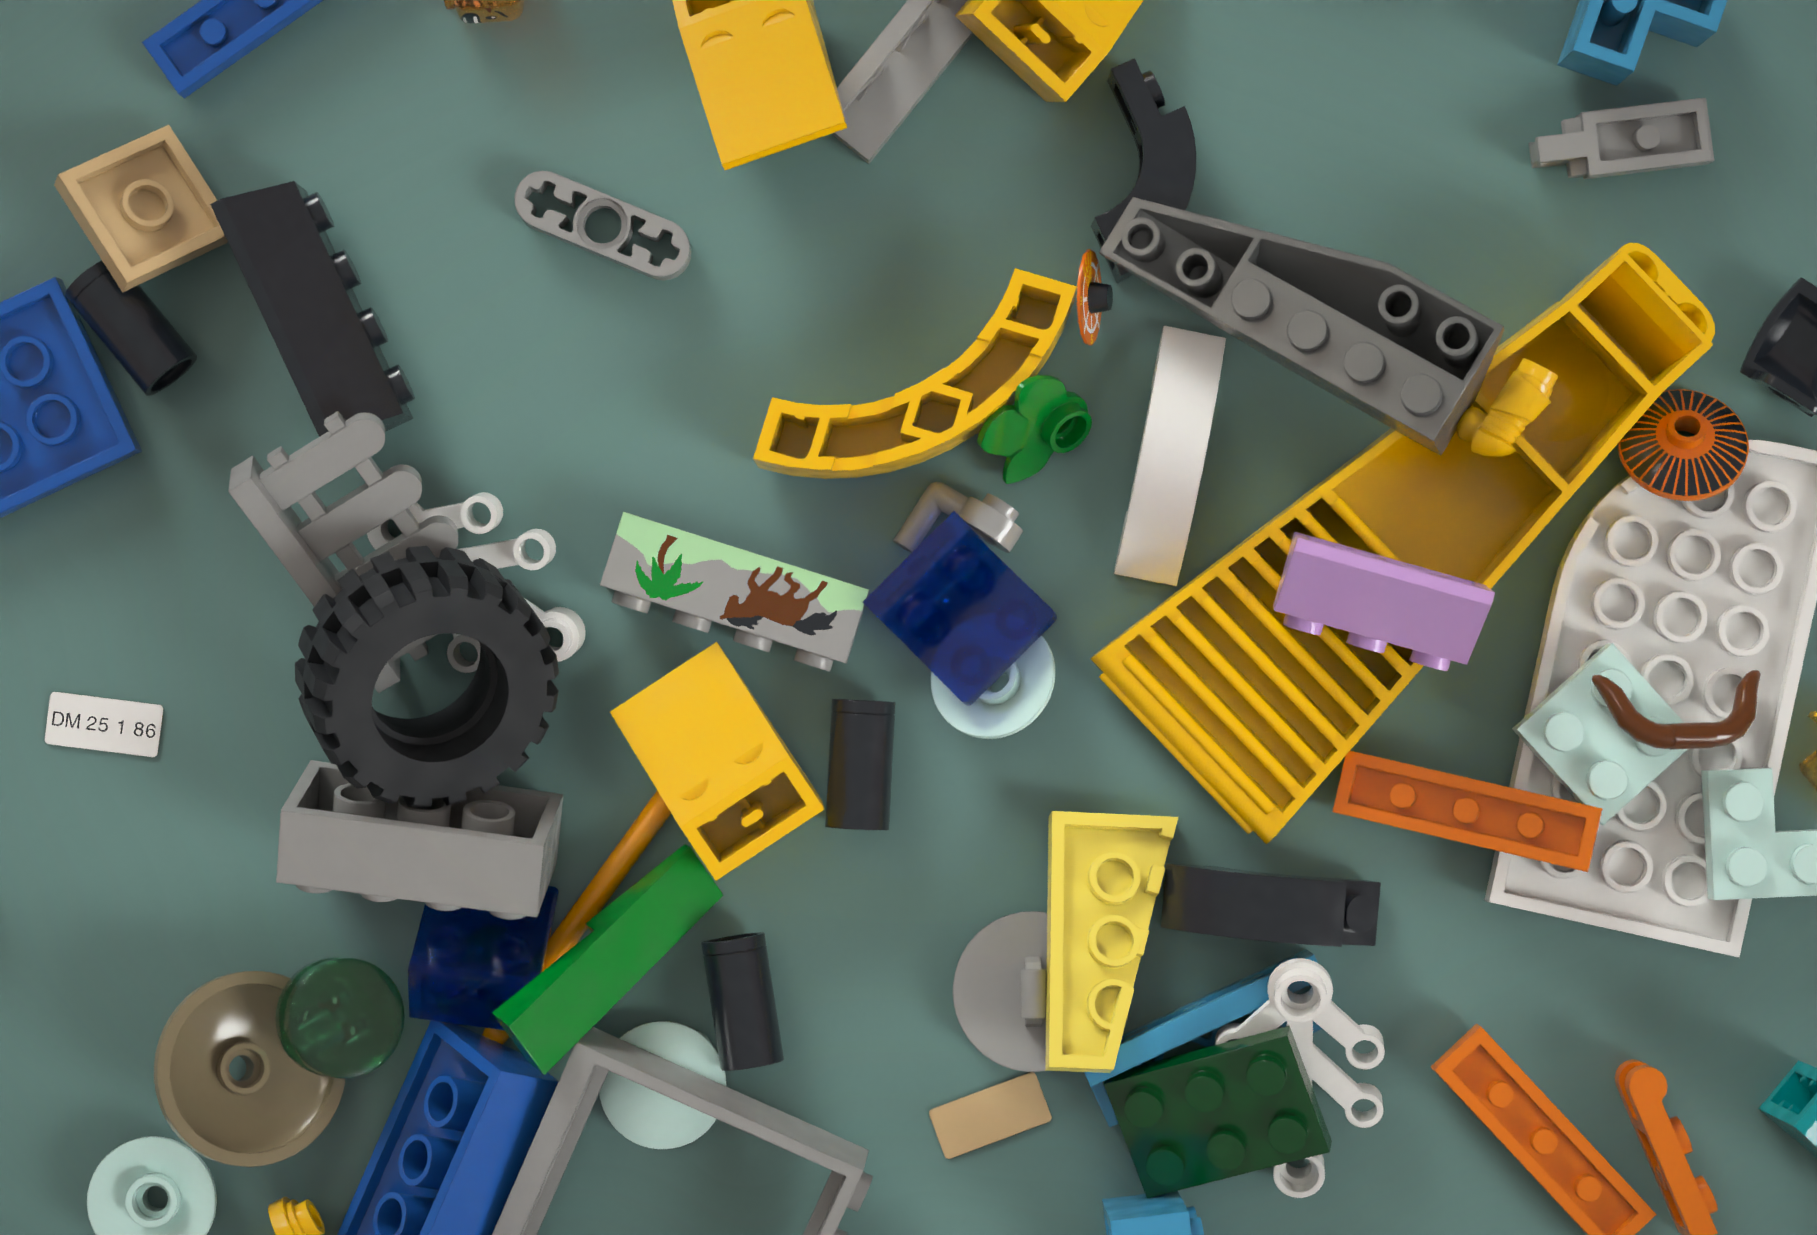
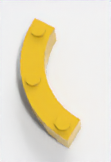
(930, 414)

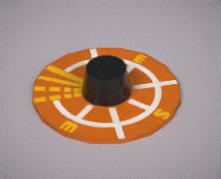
(1092, 297)

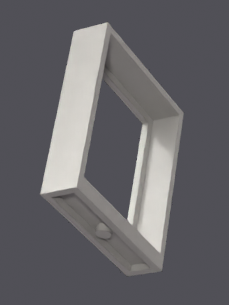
(580, 1086)

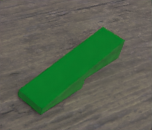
(599, 970)

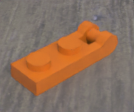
(1665, 1147)

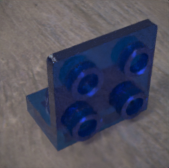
(960, 609)
(474, 962)

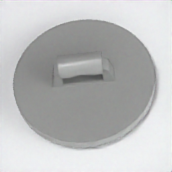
(1003, 991)

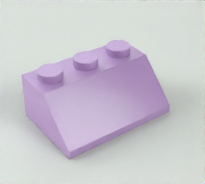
(1381, 601)

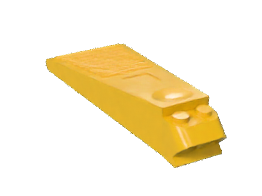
(1275, 708)

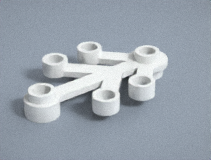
(500, 555)
(1300, 1012)

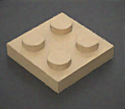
(143, 207)

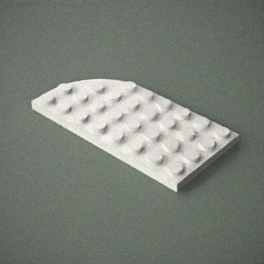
(1694, 606)

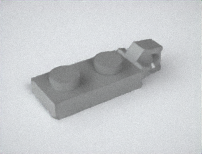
(1629, 140)

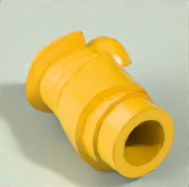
(1515, 407)

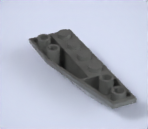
(1320, 313)

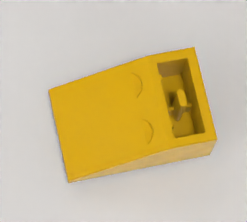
(1049, 41)
(760, 74)
(717, 761)

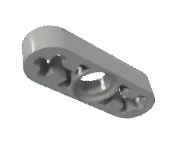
(565, 193)

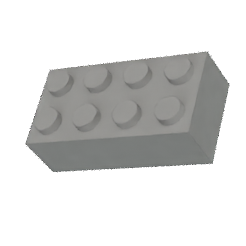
(472, 854)

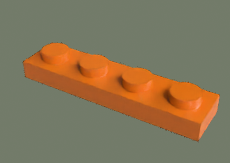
(1468, 810)
(1541, 1137)

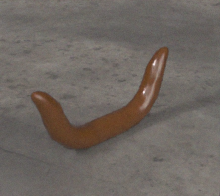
(1683, 735)

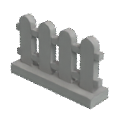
(331, 529)

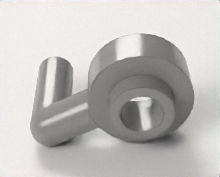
(989, 518)

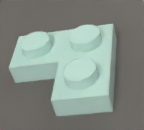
(1741, 841)

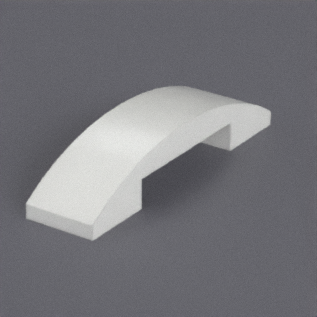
(1171, 456)

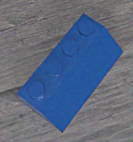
(451, 1139)

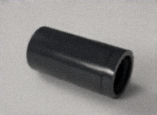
(131, 329)
(860, 764)
(742, 1001)

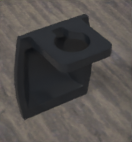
(1786, 349)

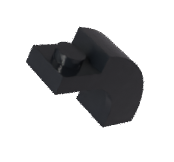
(1163, 146)
(1270, 906)

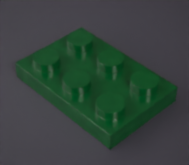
(1218, 1112)

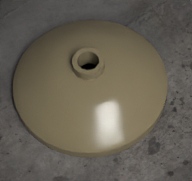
(246, 1120)

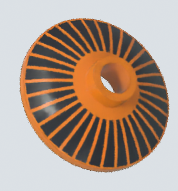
(1682, 465)

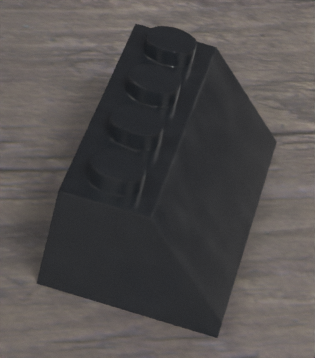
(312, 306)

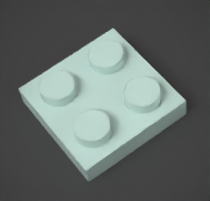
(1586, 746)

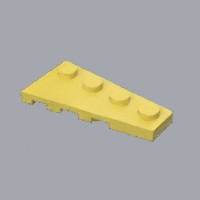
(1098, 921)

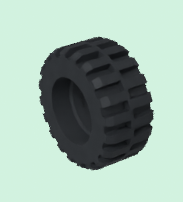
(465, 741)

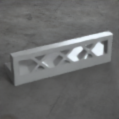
(898, 72)

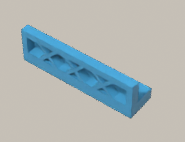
(1188, 1024)

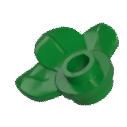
(1037, 425)

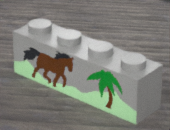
(733, 588)

